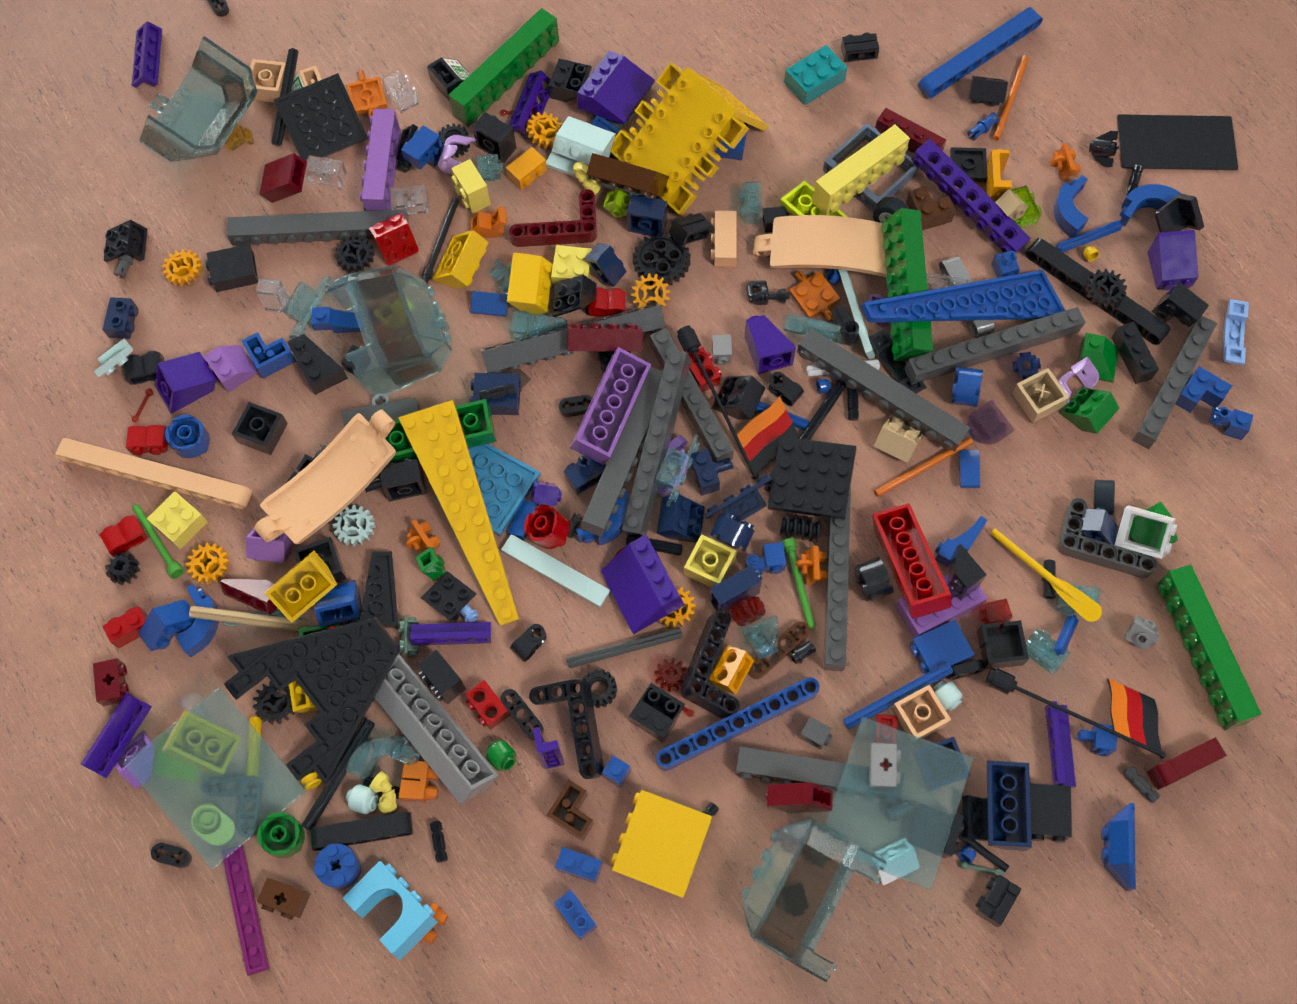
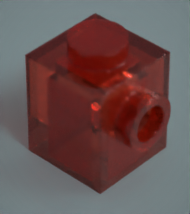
(995, 612)

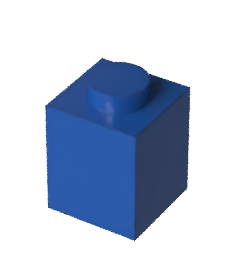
(616, 771)

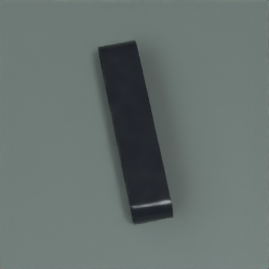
(362, 830)

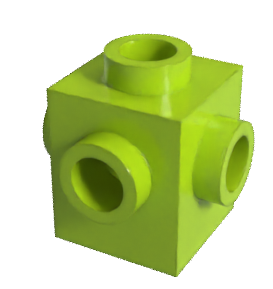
(617, 202)

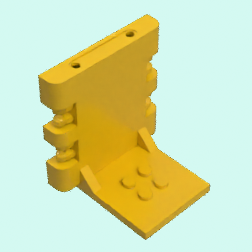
(685, 132)

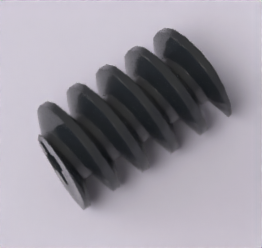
(800, 527)

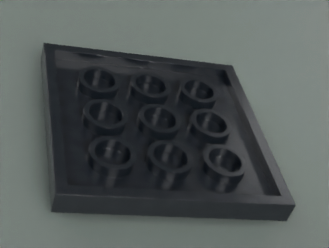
(321, 118)
(812, 478)

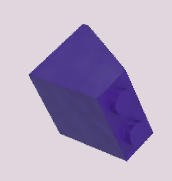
(1174, 259)
(768, 345)
(184, 380)

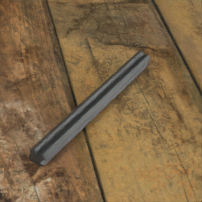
(624, 647)

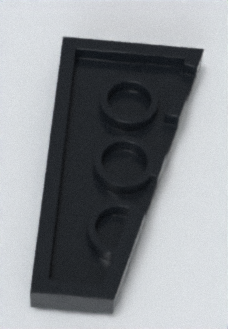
(379, 592)

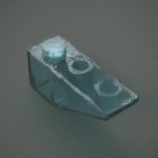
(528, 324)

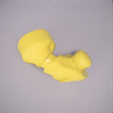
(580, 170)
(387, 802)

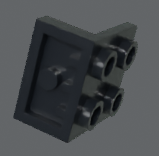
(126, 239)

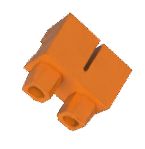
(416, 783)

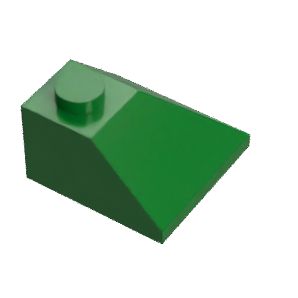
(1102, 355)
(1150, 531)

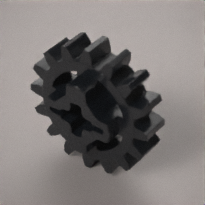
(361, 248)
(1106, 288)
(266, 703)

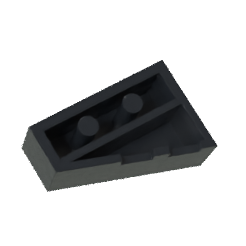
(316, 365)

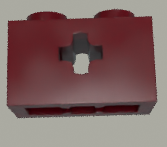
(103, 676)

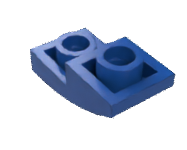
(969, 469)

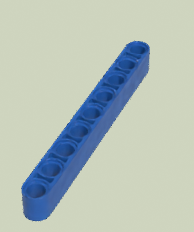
(980, 52)
(743, 715)

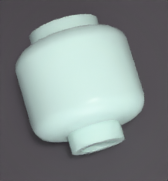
(948, 695)
(362, 799)

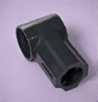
(843, 318)

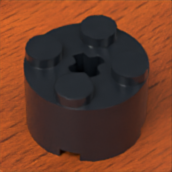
(874, 579)

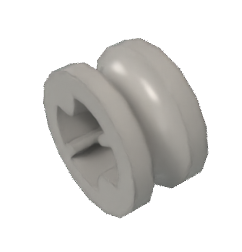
(376, 399)

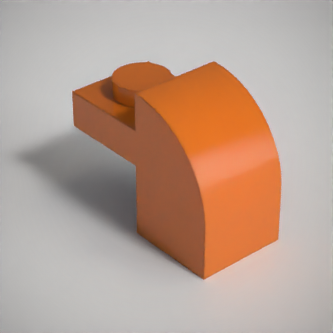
(489, 224)

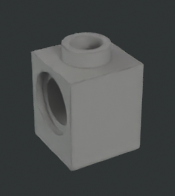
(721, 349)

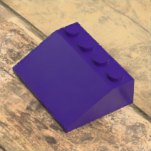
(614, 88)
(641, 585)

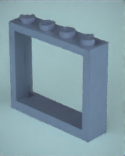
(868, 197)

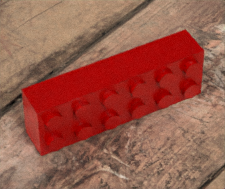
(911, 561)

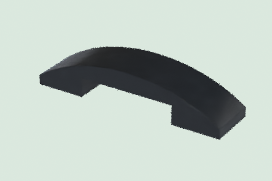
(882, 345)

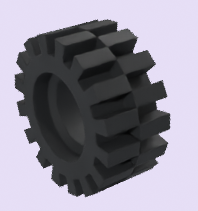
(449, 131)
(610, 683)

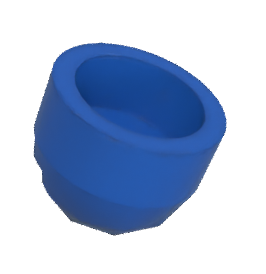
(833, 276)
(823, 385)
(967, 854)

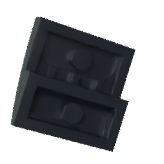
(975, 818)

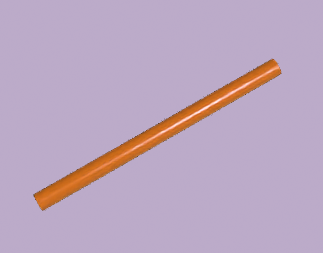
(1010, 98)
(921, 468)

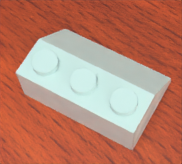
(580, 139)

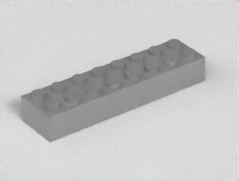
(434, 733)

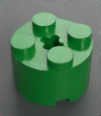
(273, 827)

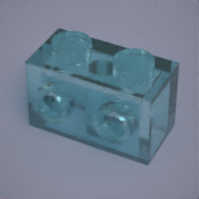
(752, 202)

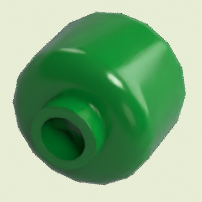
(501, 755)

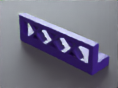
(147, 55)
(529, 99)
(450, 633)
(116, 735)
(1060, 746)
(548, 752)

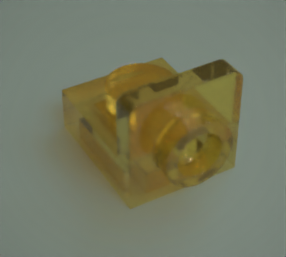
(238, 137)

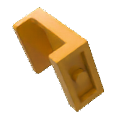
(996, 164)

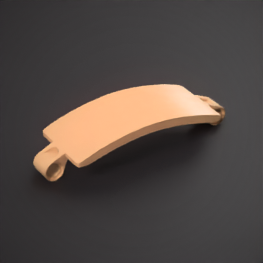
(824, 243)
(329, 480)

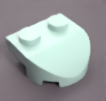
(115, 355)

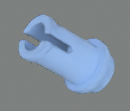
(469, 614)

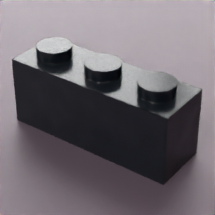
(1135, 353)

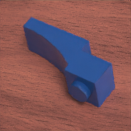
(330, 319)
(946, 549)

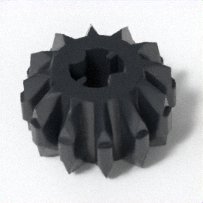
(122, 568)

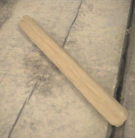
(247, 618)

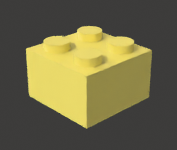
(470, 186)
(570, 263)
(177, 520)
(709, 561)

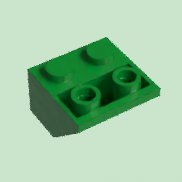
(1090, 409)

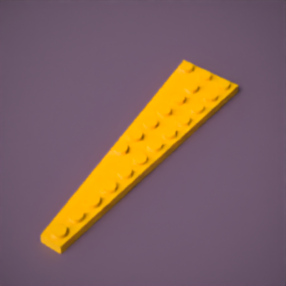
(445, 457)

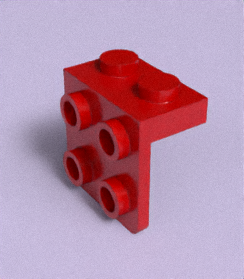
(394, 239)

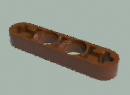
(782, 652)

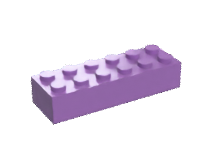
(381, 160)
(610, 406)

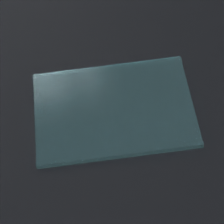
(214, 777)
(906, 822)

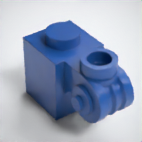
(1236, 422)
(772, 561)

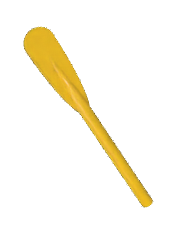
(1072, 596)

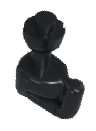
(763, 294)

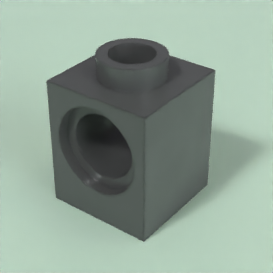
(816, 733)

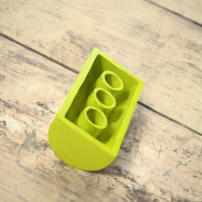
(799, 202)

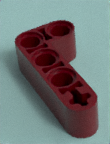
(1186, 763)

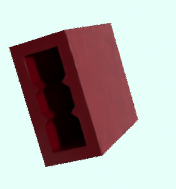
(283, 178)
(799, 797)

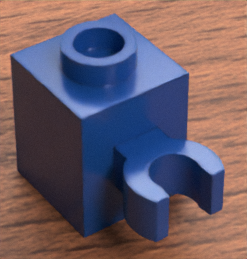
(1005, 264)
(1101, 741)

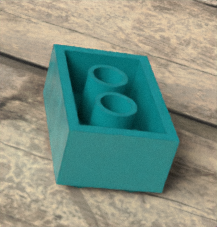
(815, 74)

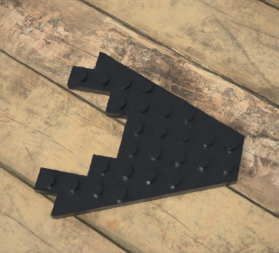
(337, 672)

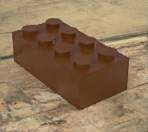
(627, 176)

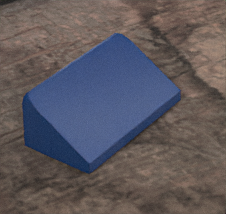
(489, 303)
(517, 525)

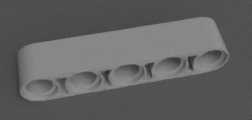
(955, 268)

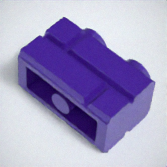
(545, 493)

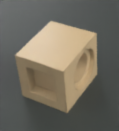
(1012, 205)

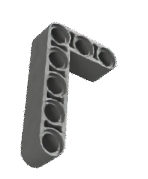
(1097, 547)

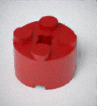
(547, 527)

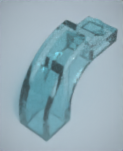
(369, 753)

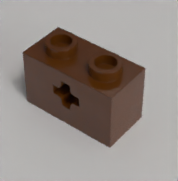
(274, 890)

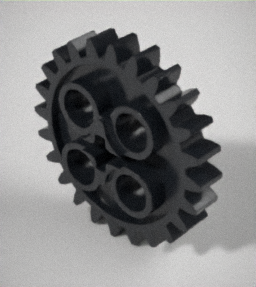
(661, 258)

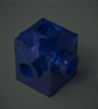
(1033, 368)

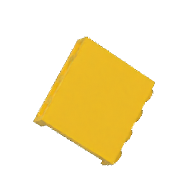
(661, 843)

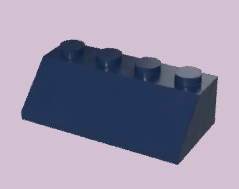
(1009, 805)

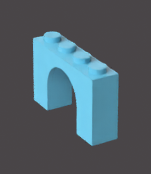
(415, 918)

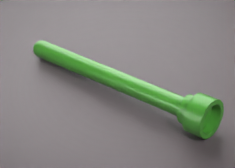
(790, 548)
(173, 568)

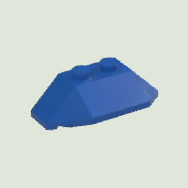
(1120, 847)

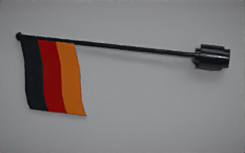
(761, 436)
(1131, 712)

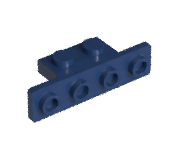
(745, 503)

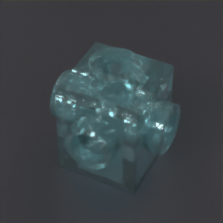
(489, 167)

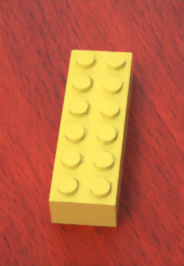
(860, 170)

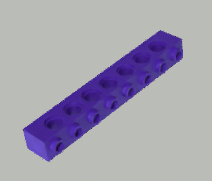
(969, 189)

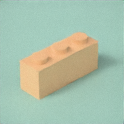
(724, 239)

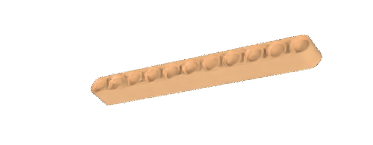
(154, 473)

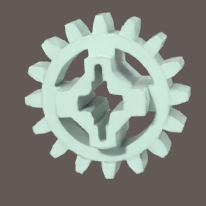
(358, 518)

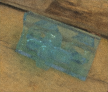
(500, 271)

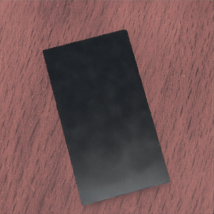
(1177, 142)

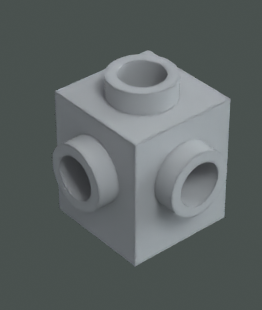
(1142, 633)

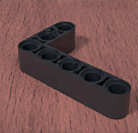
(706, 665)
(577, 721)

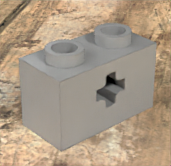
(877, 776)

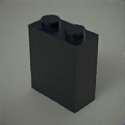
(232, 268)
(1050, 812)

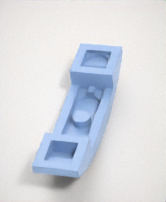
(1234, 332)

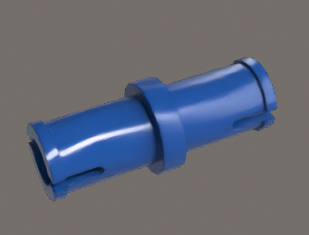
(983, 126)

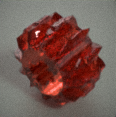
(748, 611)
(664, 671)

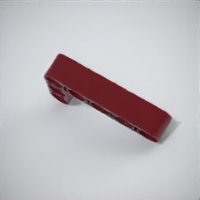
(560, 228)

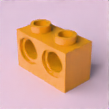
(731, 669)

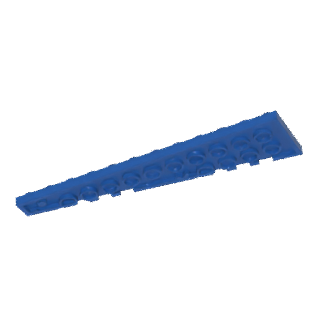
(1001, 298)

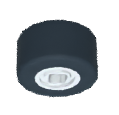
(887, 208)
(1104, 495)

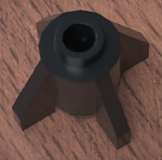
(1104, 147)

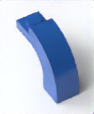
(1148, 195)
(1065, 212)
(616, 526)
(202, 630)

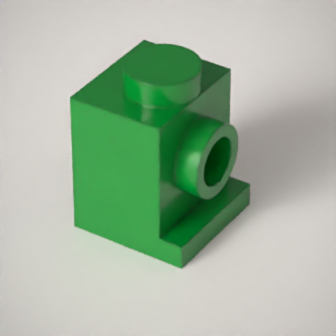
(431, 564)

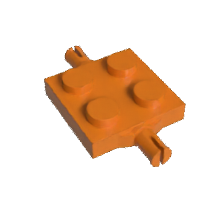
(367, 94)
(814, 295)

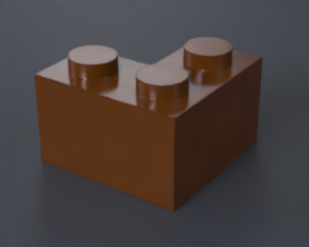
(932, 211)
(566, 813)

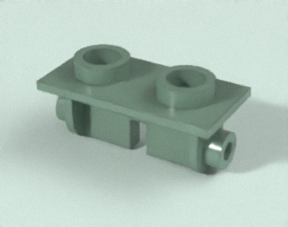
(404, 643)

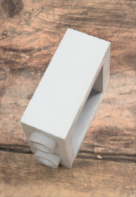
(1125, 526)

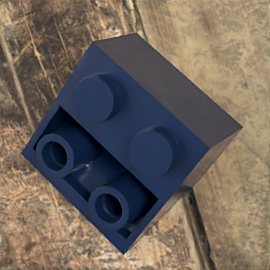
(681, 520)

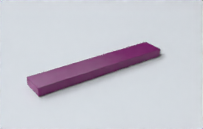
(246, 912)

